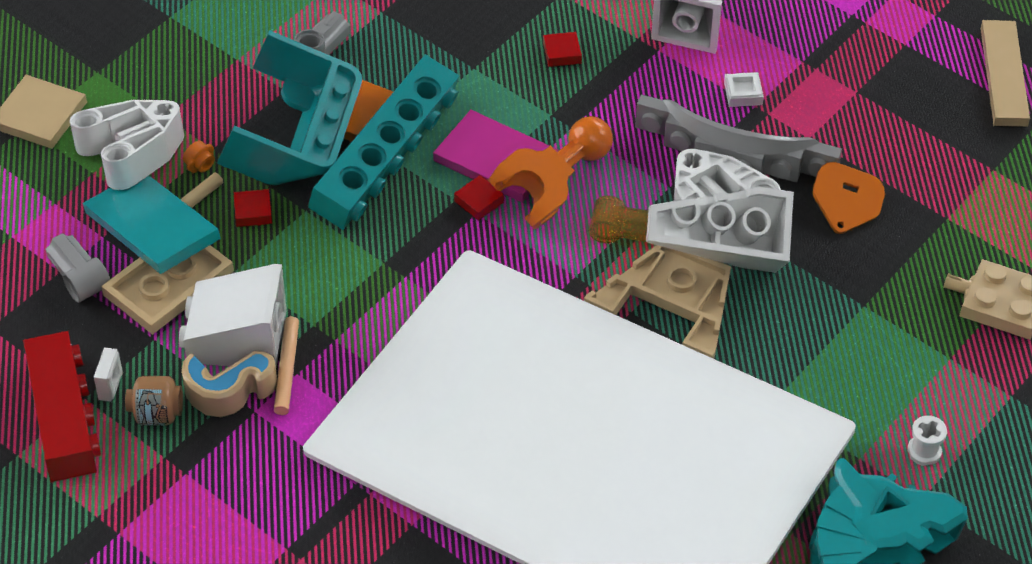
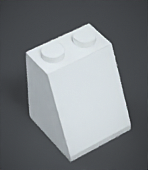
(687, 23)
(235, 316)

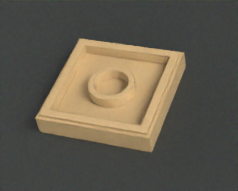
(39, 111)

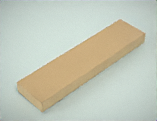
(1004, 73)

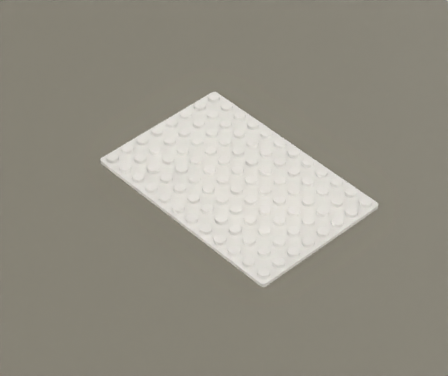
(575, 432)

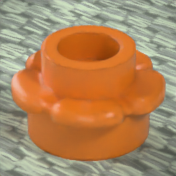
(199, 157)

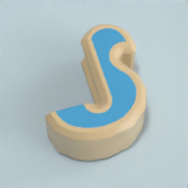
(230, 388)

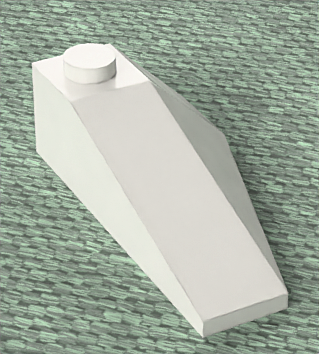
(733, 228)

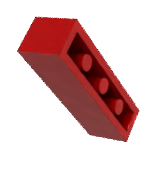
(60, 406)

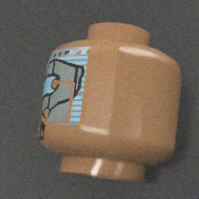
(154, 400)

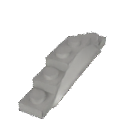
(765, 153)

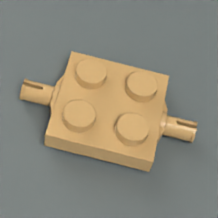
(996, 298)

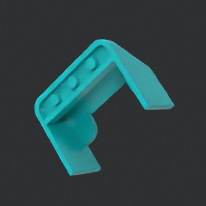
(312, 84)

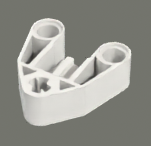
(131, 137)
(709, 173)

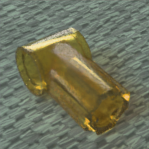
(614, 221)

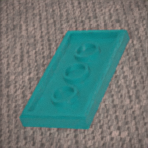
(152, 223)

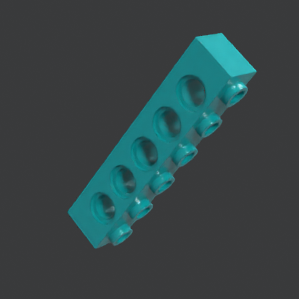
(400, 122)

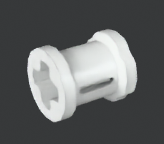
(927, 435)

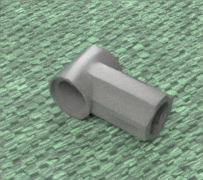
(326, 33)
(80, 272)

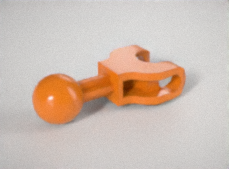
(547, 171)

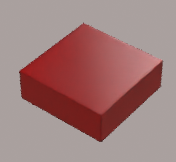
(562, 49)
(478, 197)
(252, 208)

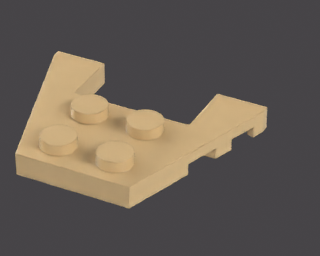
(677, 283)

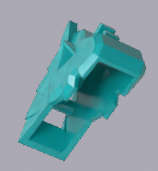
(882, 522)

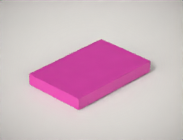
(480, 146)

